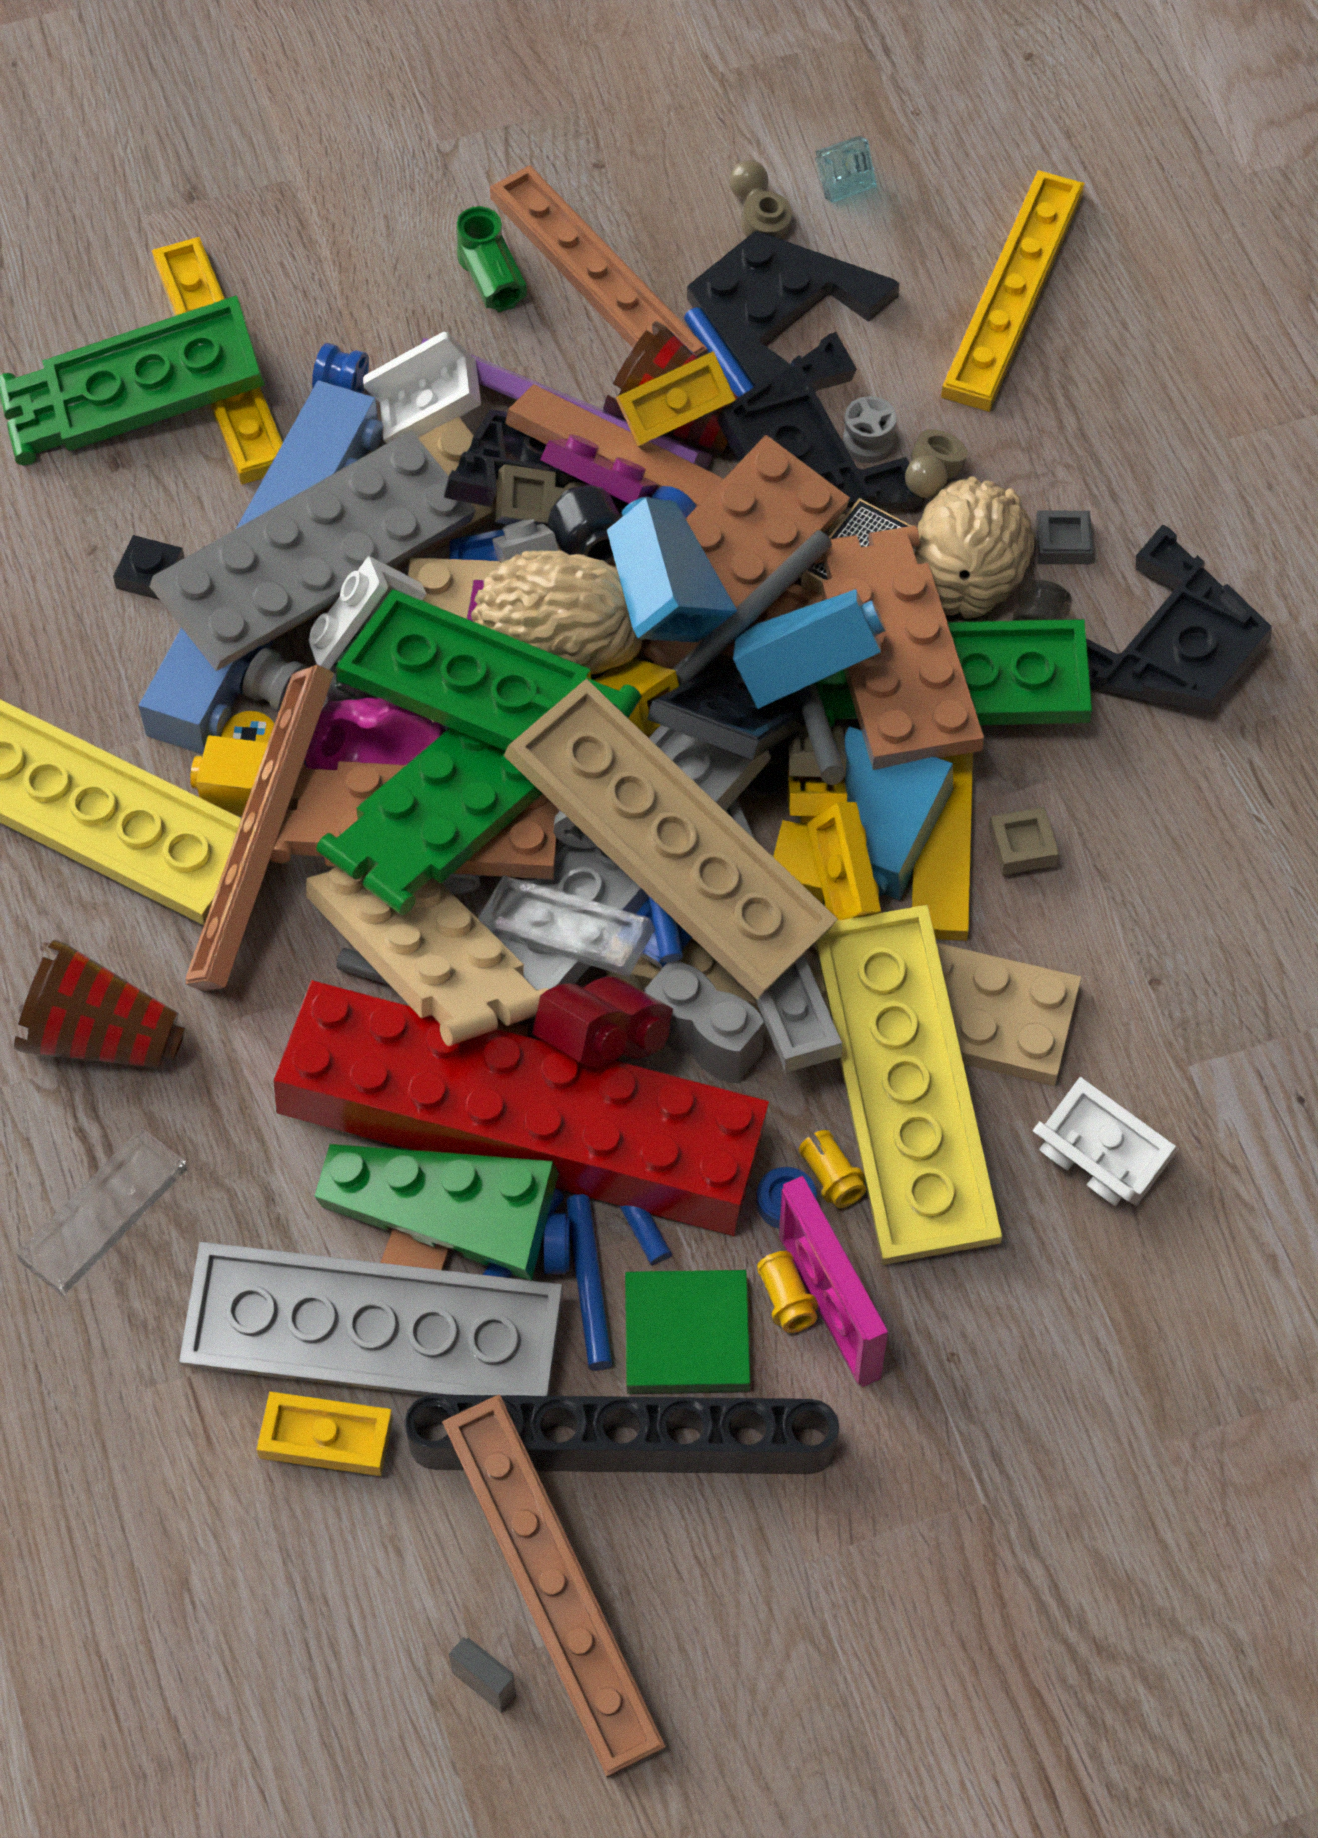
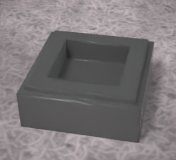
(1064, 537)
(483, 1673)

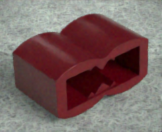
(602, 1021)

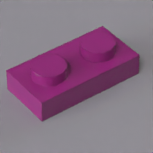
(580, 459)

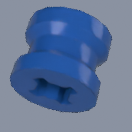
(341, 368)

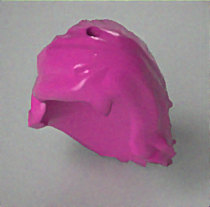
(369, 733)

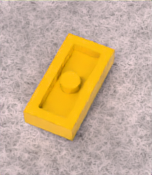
(675, 398)
(812, 796)
(844, 862)
(325, 1433)

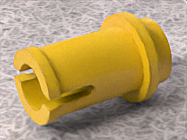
(840, 1180)
(791, 1303)

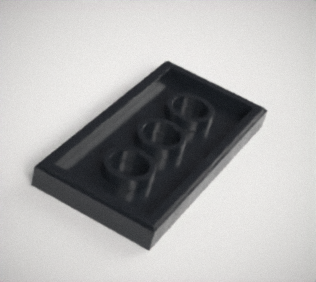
(723, 713)

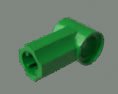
(488, 258)

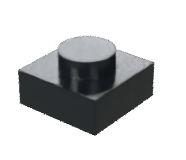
(141, 562)

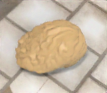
(976, 531)
(560, 606)

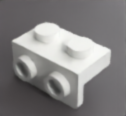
(425, 387)
(358, 601)
(1105, 1142)

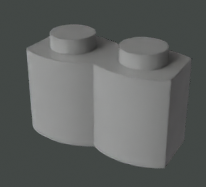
(710, 1024)

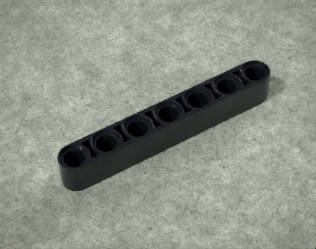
(653, 1421)

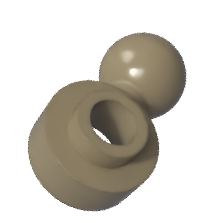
(749, 182)
(934, 459)

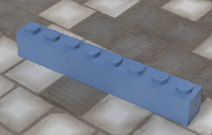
(187, 694)

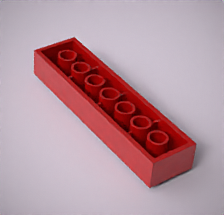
(607, 1128)

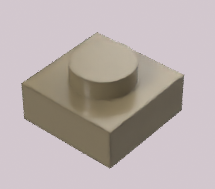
(1023, 841)

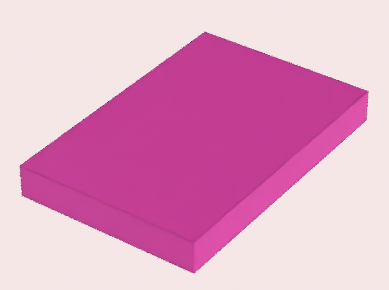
(833, 1282)

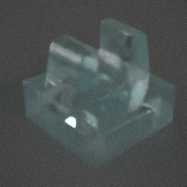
(845, 168)

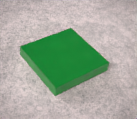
(687, 1331)

